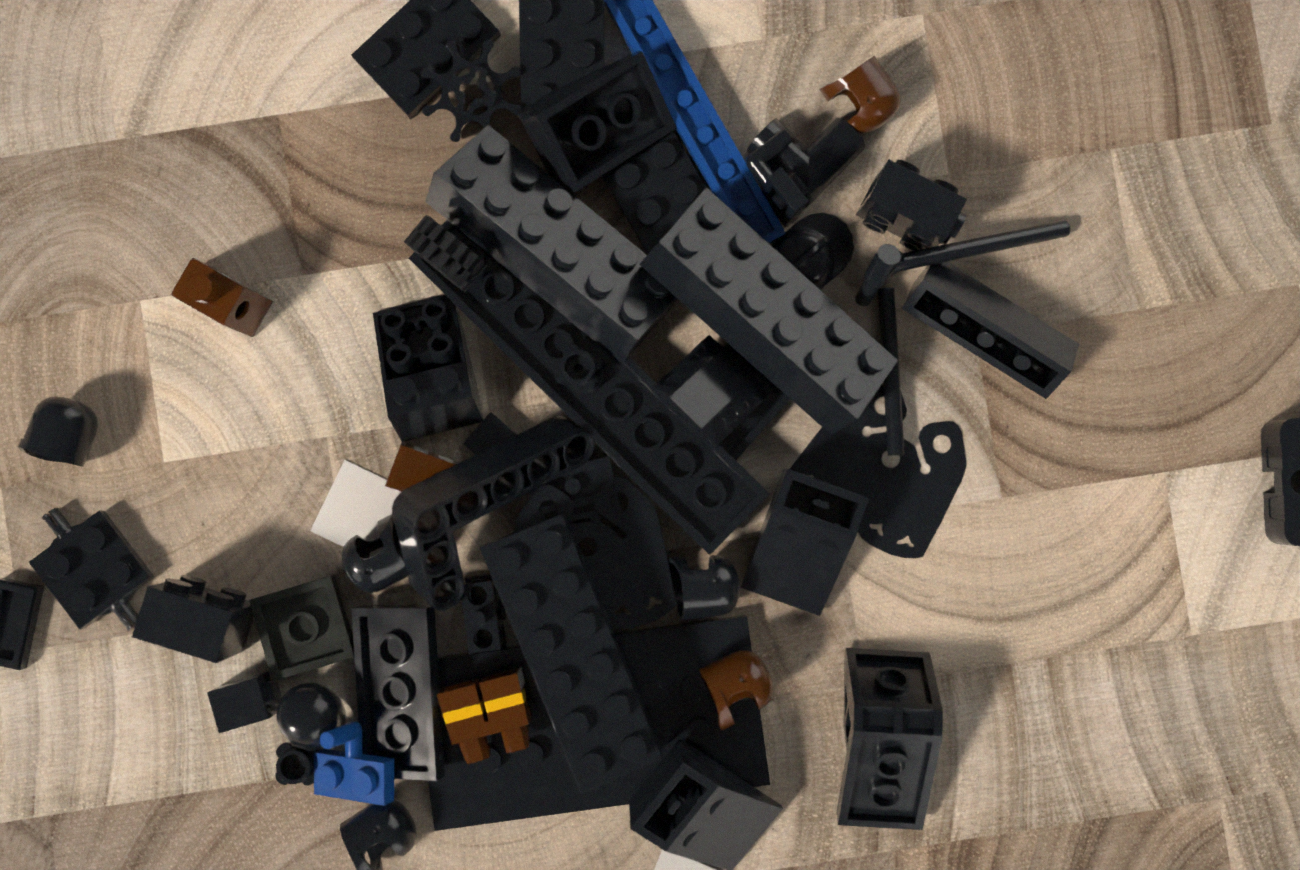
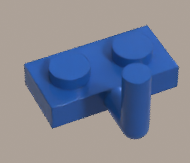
(349, 772)

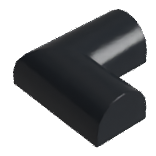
(820, 161)

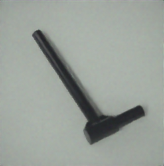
(890, 260)

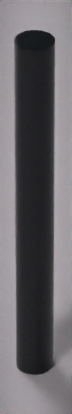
(891, 384)

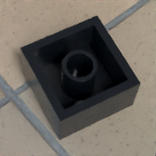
(194, 618)

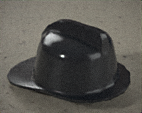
(817, 247)

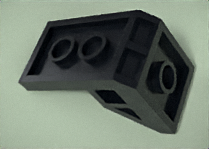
(890, 738)

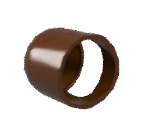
(870, 92)
(736, 678)

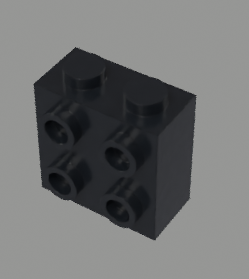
(912, 206)

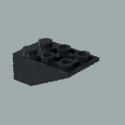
(426, 368)
(804, 541)
(700, 809)

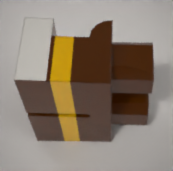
(486, 708)

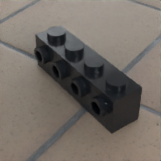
(992, 327)

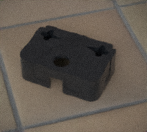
(1282, 456)

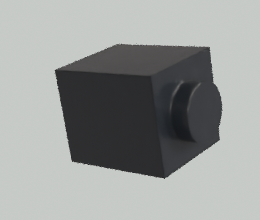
(244, 701)

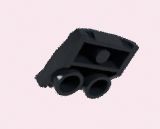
(711, 391)

